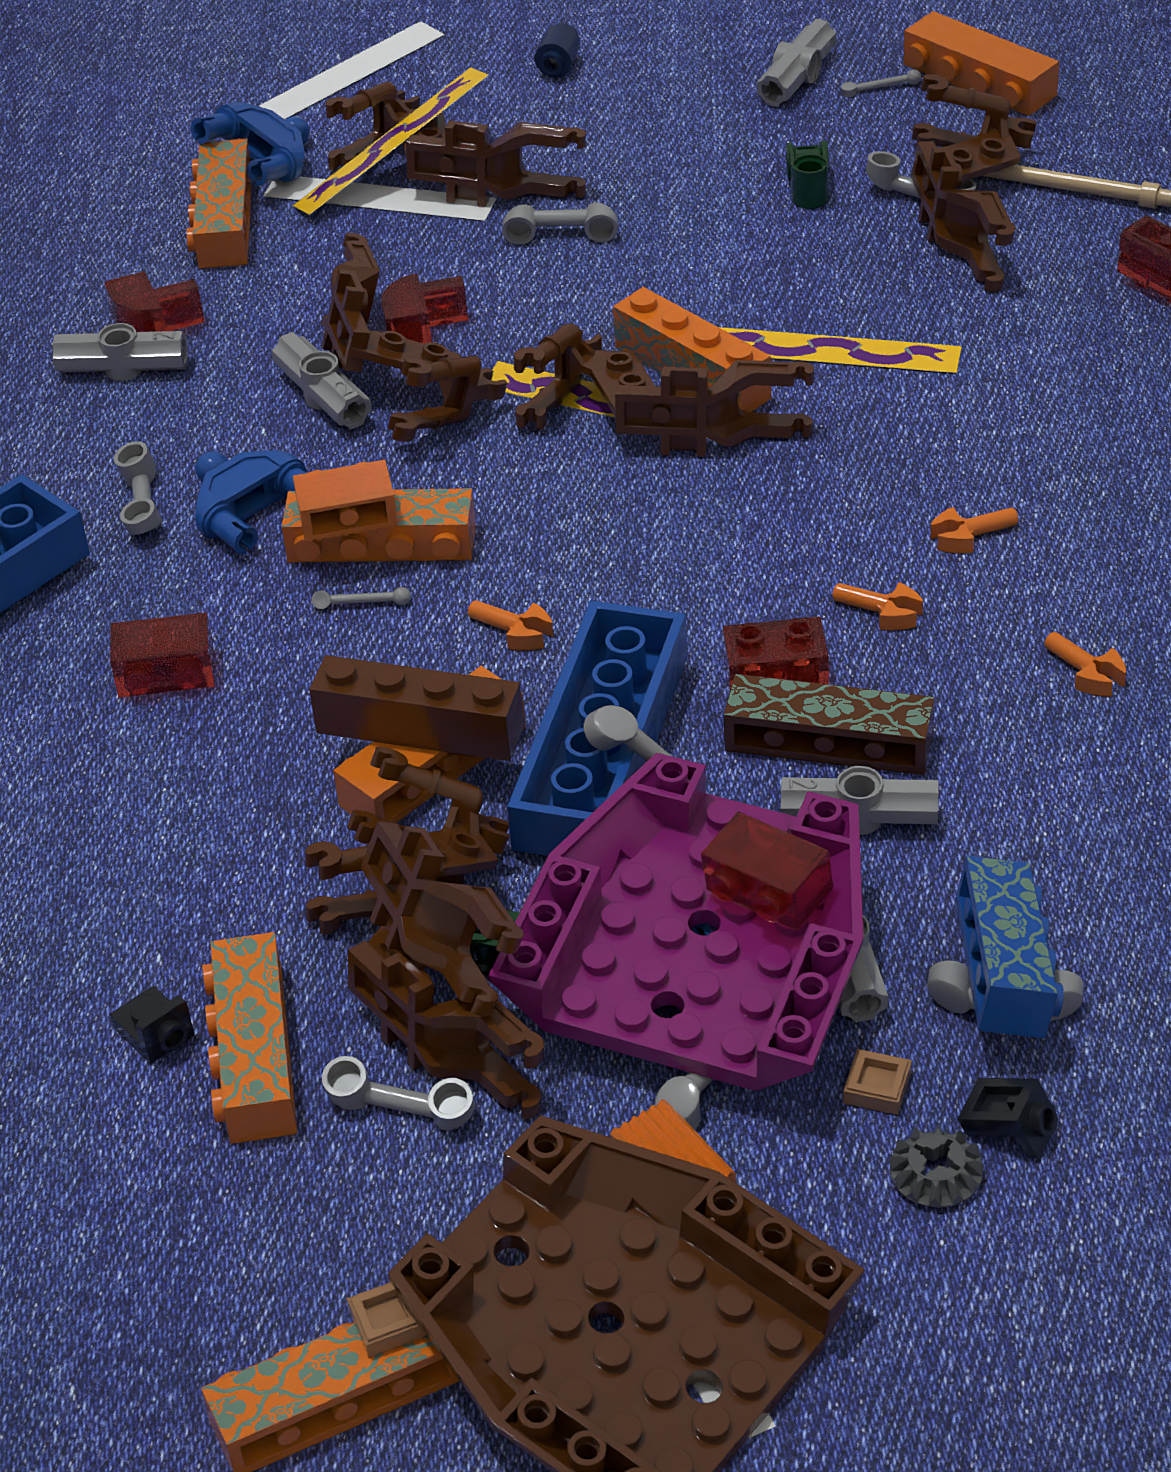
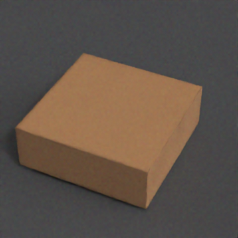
(877, 1081)
(383, 1319)

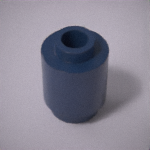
(557, 50)

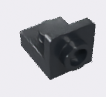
(153, 1023)
(1010, 1109)

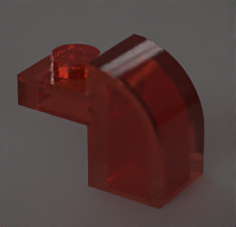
(416, 306)
(150, 309)

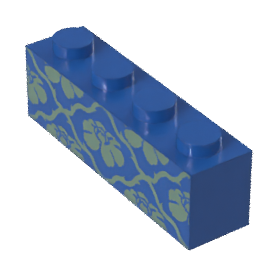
(1007, 948)

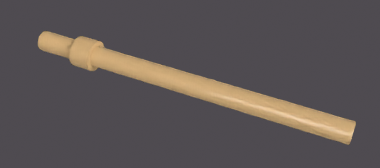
(1147, 194)

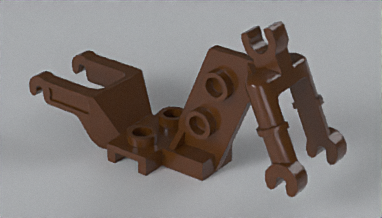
(460, 150)
(966, 217)
(352, 342)
(679, 410)
(404, 864)
(401, 994)

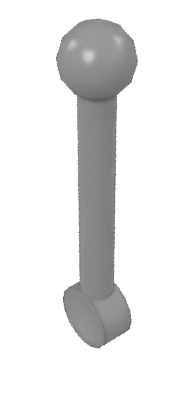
(850, 89)
(322, 599)

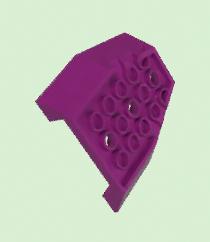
(617, 942)

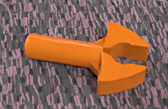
(958, 533)
(895, 609)
(524, 629)
(1091, 668)

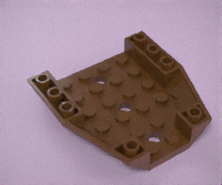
(673, 1250)

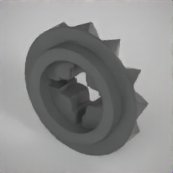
(944, 1184)

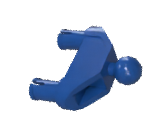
(272, 141)
(240, 489)

